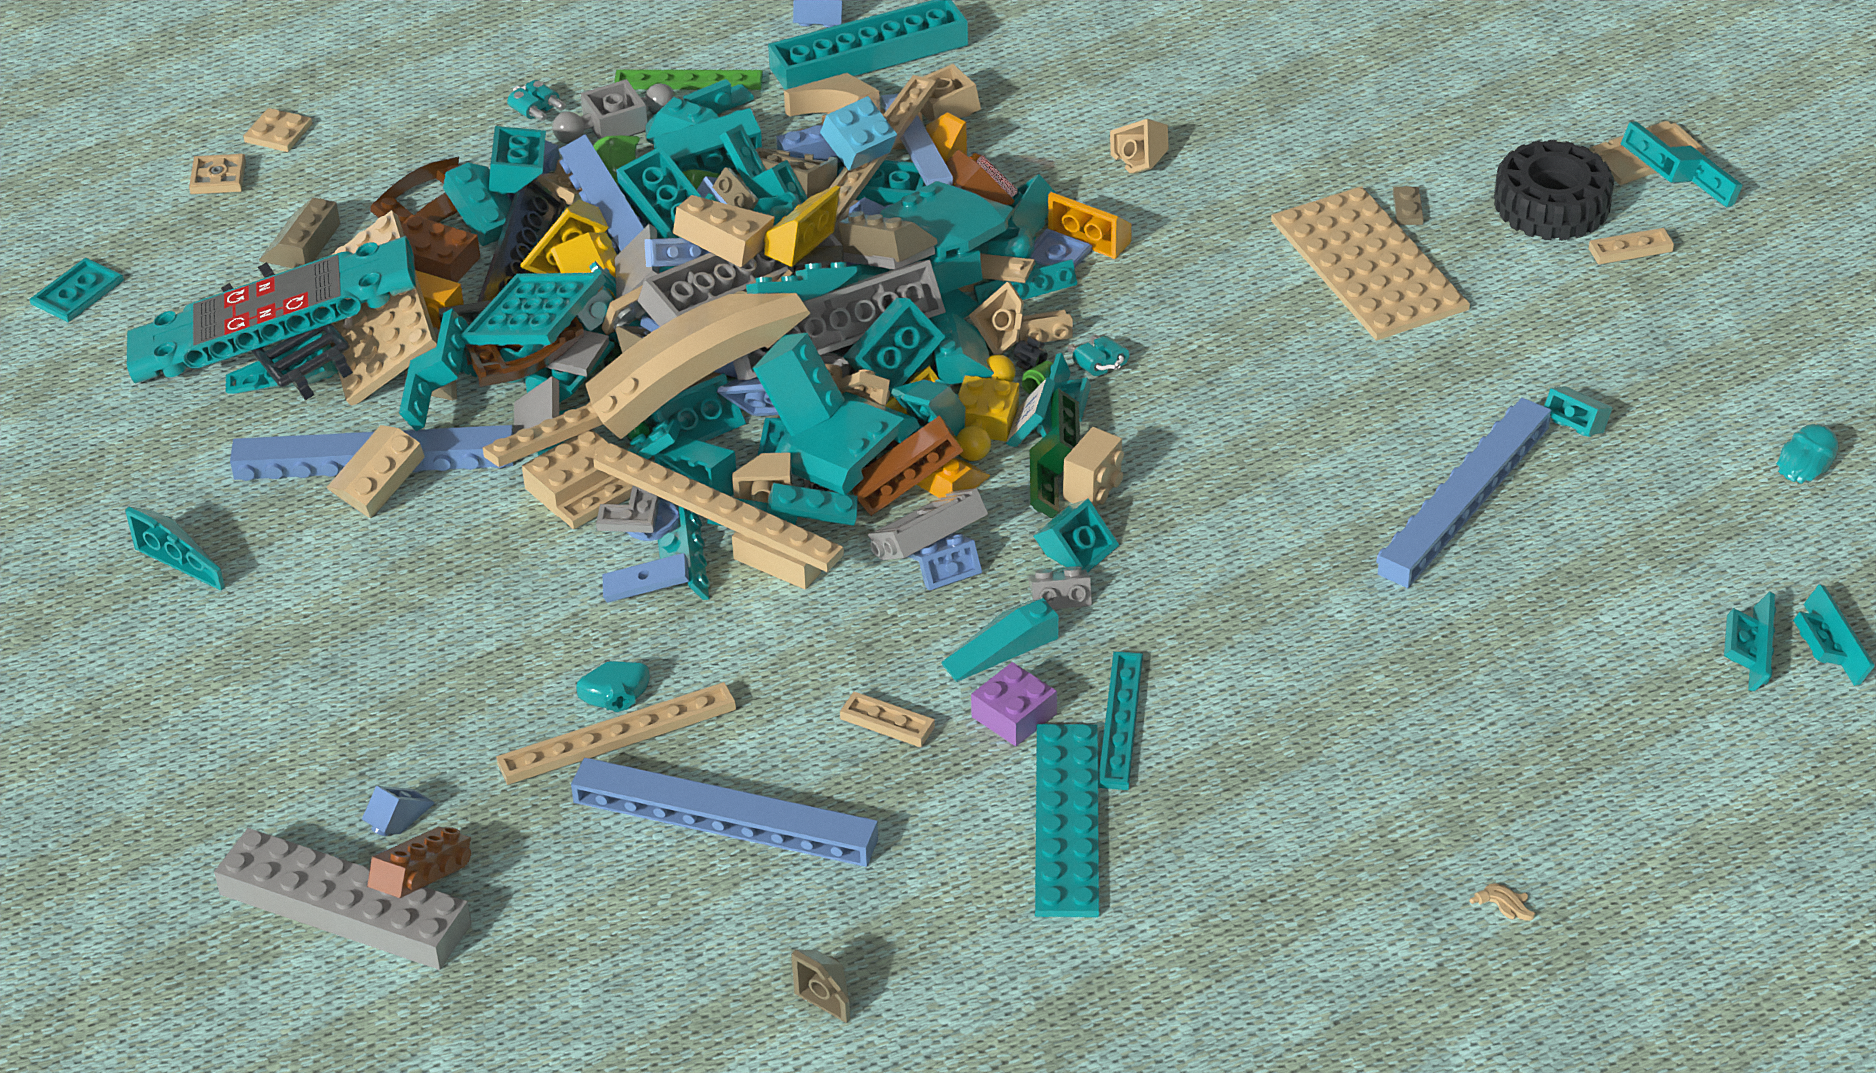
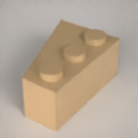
(722, 228)

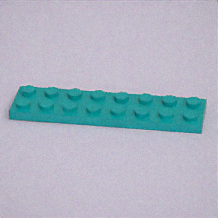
(1067, 821)

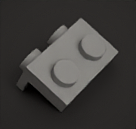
(1062, 589)

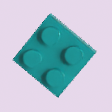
(662, 436)

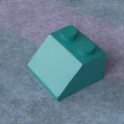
(1077, 537)

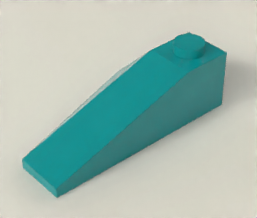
(256, 378)
(168, 543)
(1004, 638)

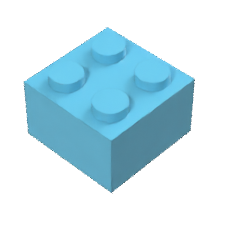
(858, 133)

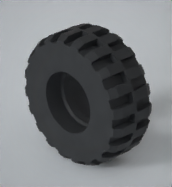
(1553, 190)

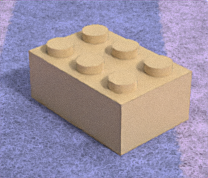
(565, 470)

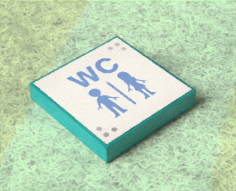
(1031, 413)

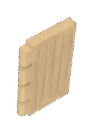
(1626, 166)

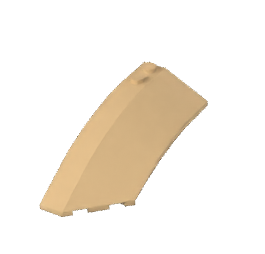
(687, 352)

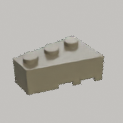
(812, 174)

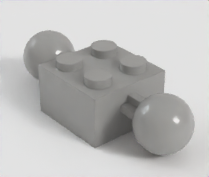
(612, 111)

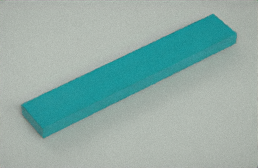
(1120, 721)

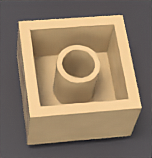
(953, 94)
(1093, 467)

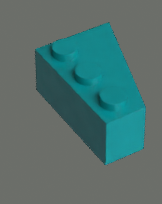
(700, 462)

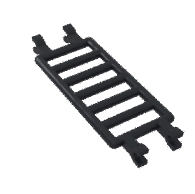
(297, 375)

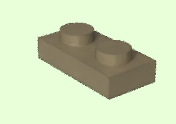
(1407, 205)

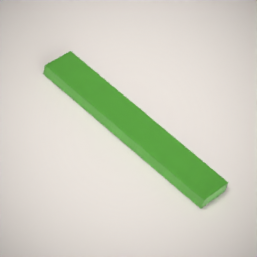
(690, 78)

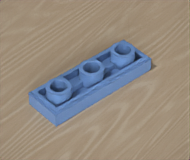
(645, 577)

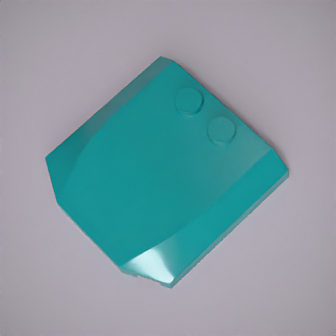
(952, 216)
(846, 442)

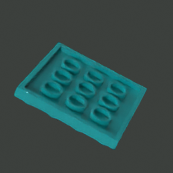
(533, 308)

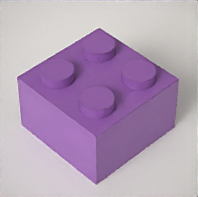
(1013, 703)

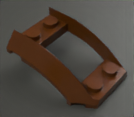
(436, 210)
(493, 370)

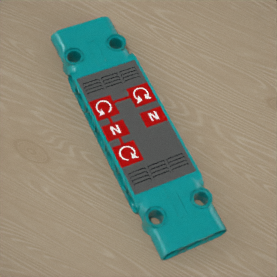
(272, 300)

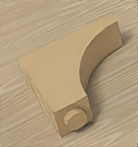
(828, 95)

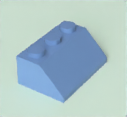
(748, 396)

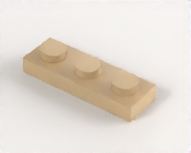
(1631, 246)
(587, 504)
(887, 719)

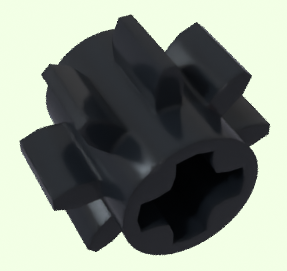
(1030, 353)

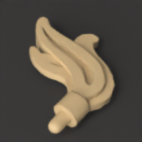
(1508, 901)

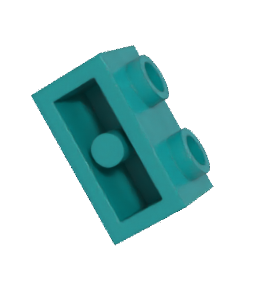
(1577, 411)

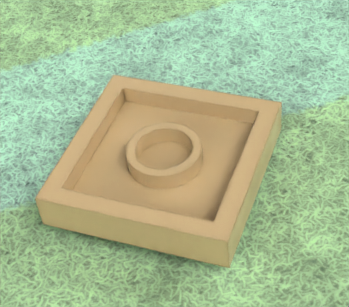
(278, 129)

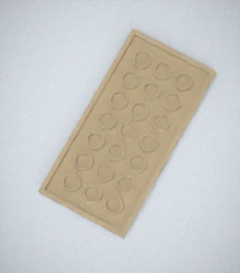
(1370, 263)
(386, 336)

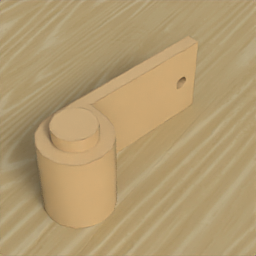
(1003, 269)

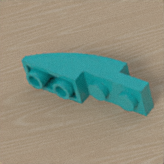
(807, 283)

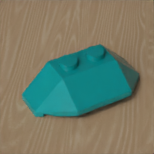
(676, 116)
(929, 400)

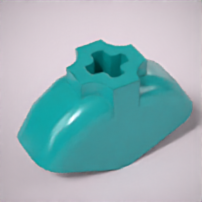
(614, 685)

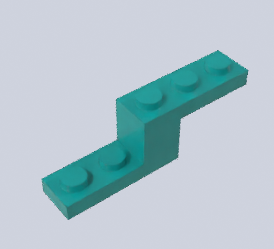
(1681, 164)
(760, 181)
(433, 370)
(793, 502)

